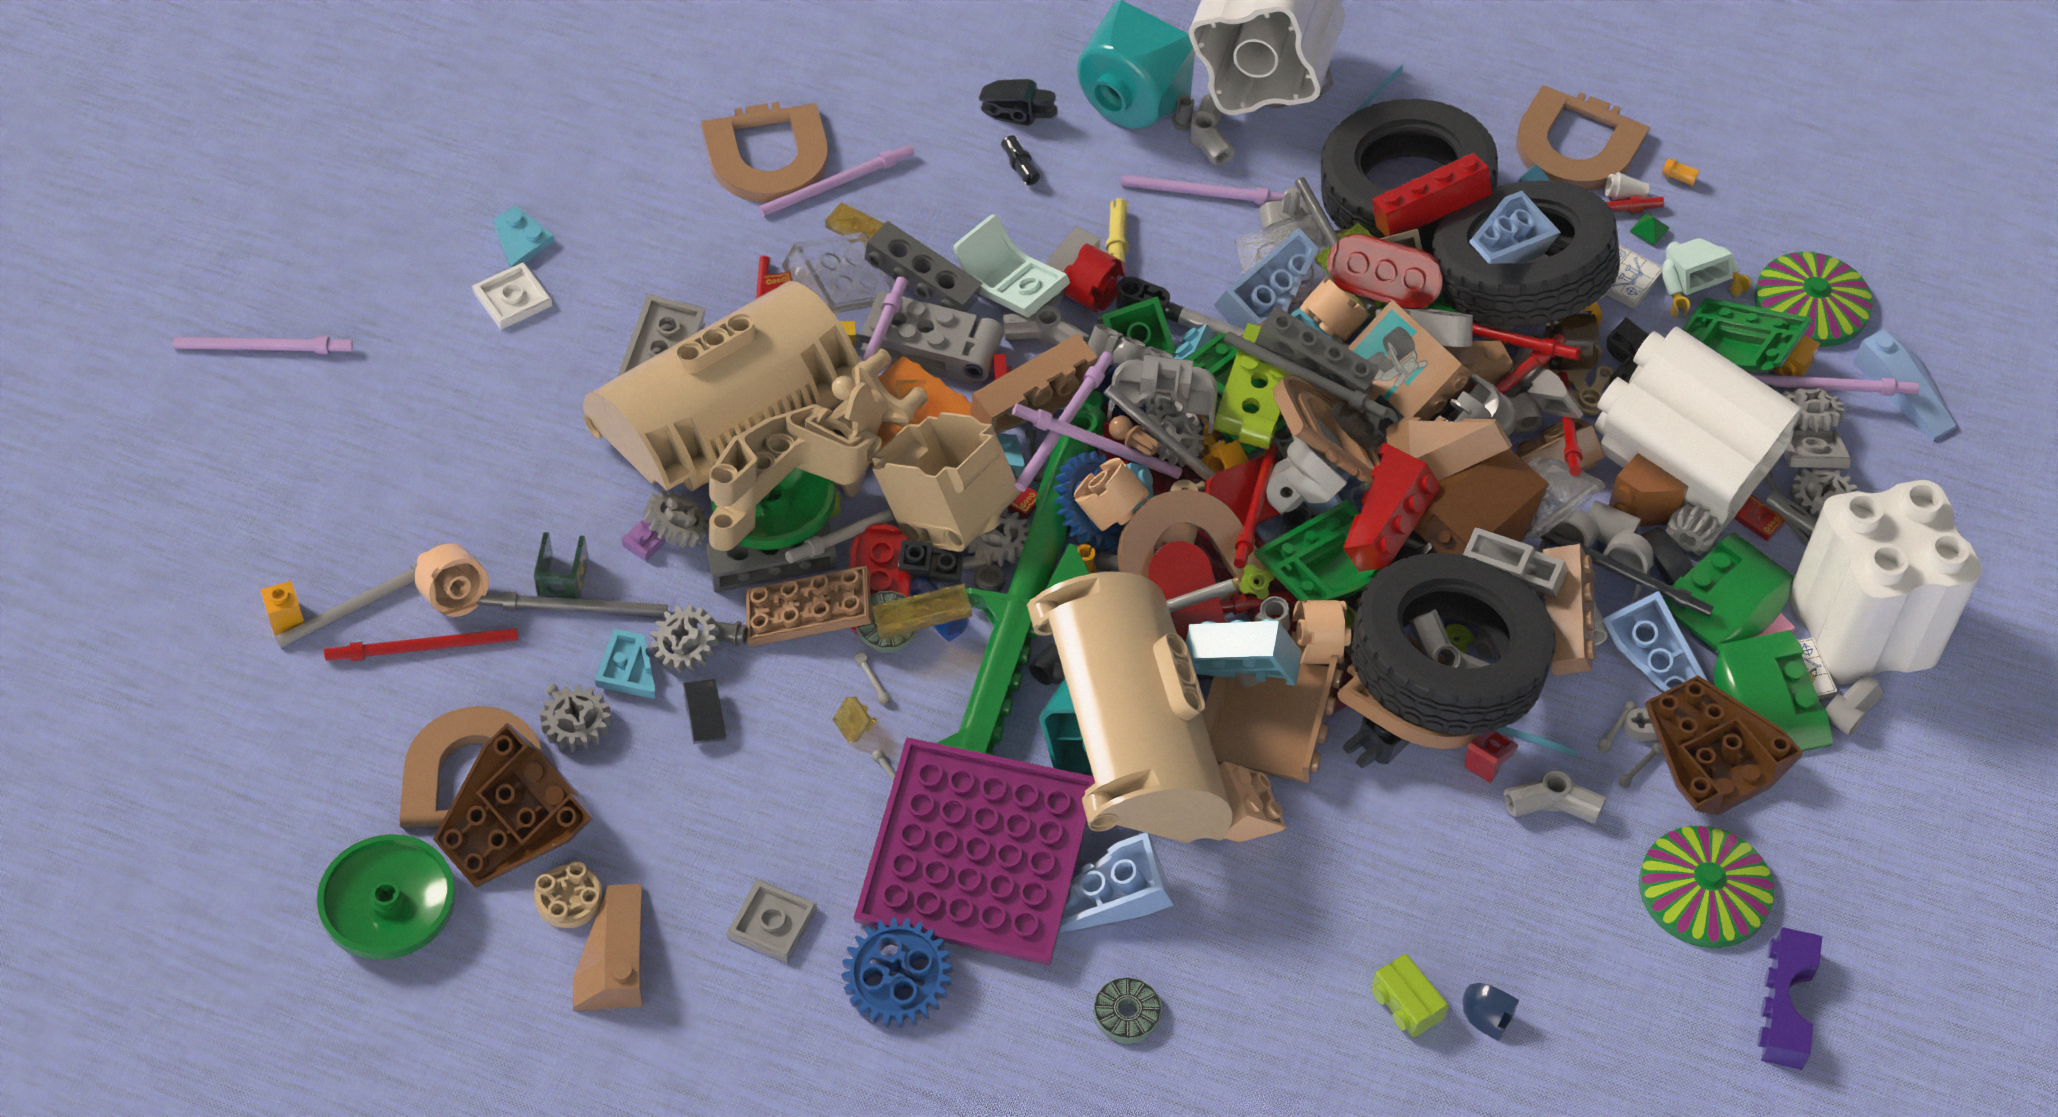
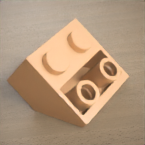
(1251, 803)

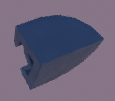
(1489, 1008)

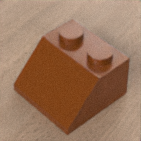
(1647, 492)

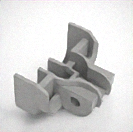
(1189, 385)
(1486, 403)
(1304, 476)
(1611, 528)

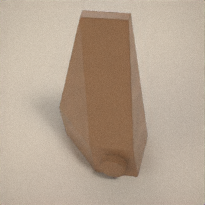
(1553, 443)
(1448, 444)
(612, 958)

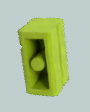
(1409, 996)

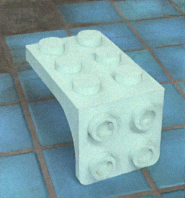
(1005, 271)

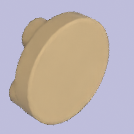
(568, 895)

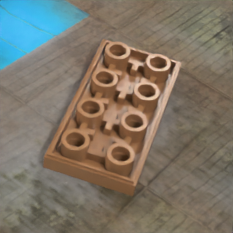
(808, 606)

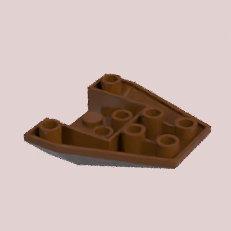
(1490, 495)
(1718, 746)
(509, 810)

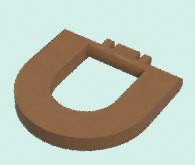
(1586, 173)
(767, 185)
(1299, 405)
(1187, 507)
(1359, 699)
(434, 746)

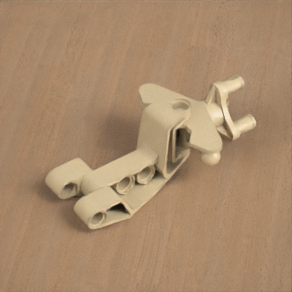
(812, 439)

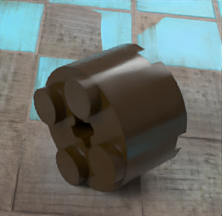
(1579, 332)

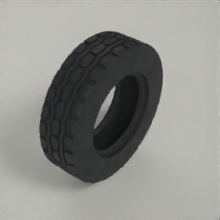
(1391, 132)
(1537, 289)
(1440, 694)

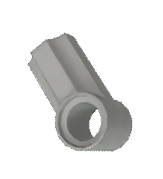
(1849, 710)

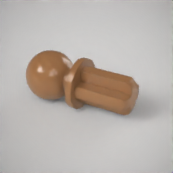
(1122, 429)

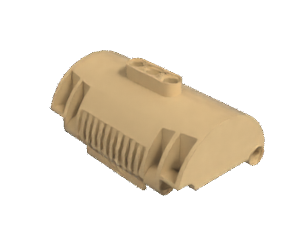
(694, 397)
(1135, 707)

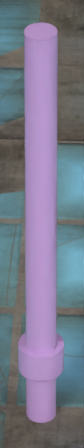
(885, 160)
(1260, 195)
(890, 307)
(320, 344)
(1092, 380)
(1885, 387)
(1044, 421)

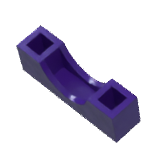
(1786, 1033)

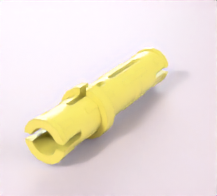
(1117, 243)

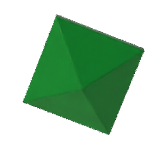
(1649, 229)

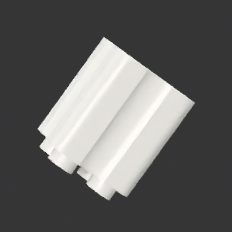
(1265, 50)
(1697, 421)
(1884, 580)

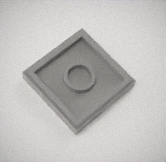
(1817, 450)
(772, 921)

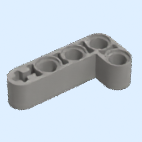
(1446, 327)

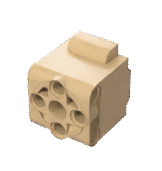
(946, 480)

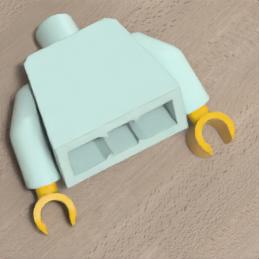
(1697, 267)

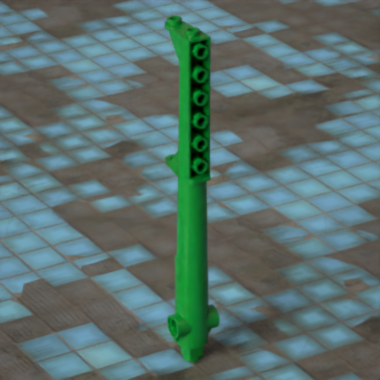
(1009, 613)

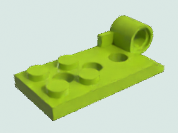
(1255, 428)

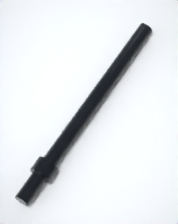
(1681, 598)

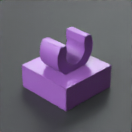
(643, 541)

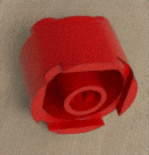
(1094, 278)

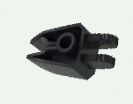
(1017, 101)
(1377, 742)

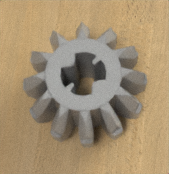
(1693, 529)

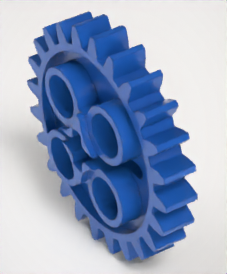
(1072, 475)
(882, 998)

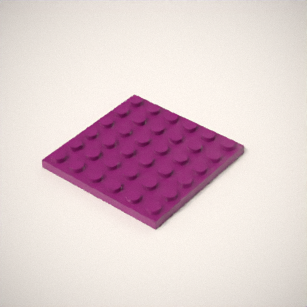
(977, 850)

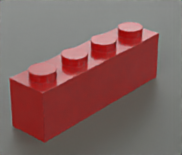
(1432, 196)
(1390, 509)

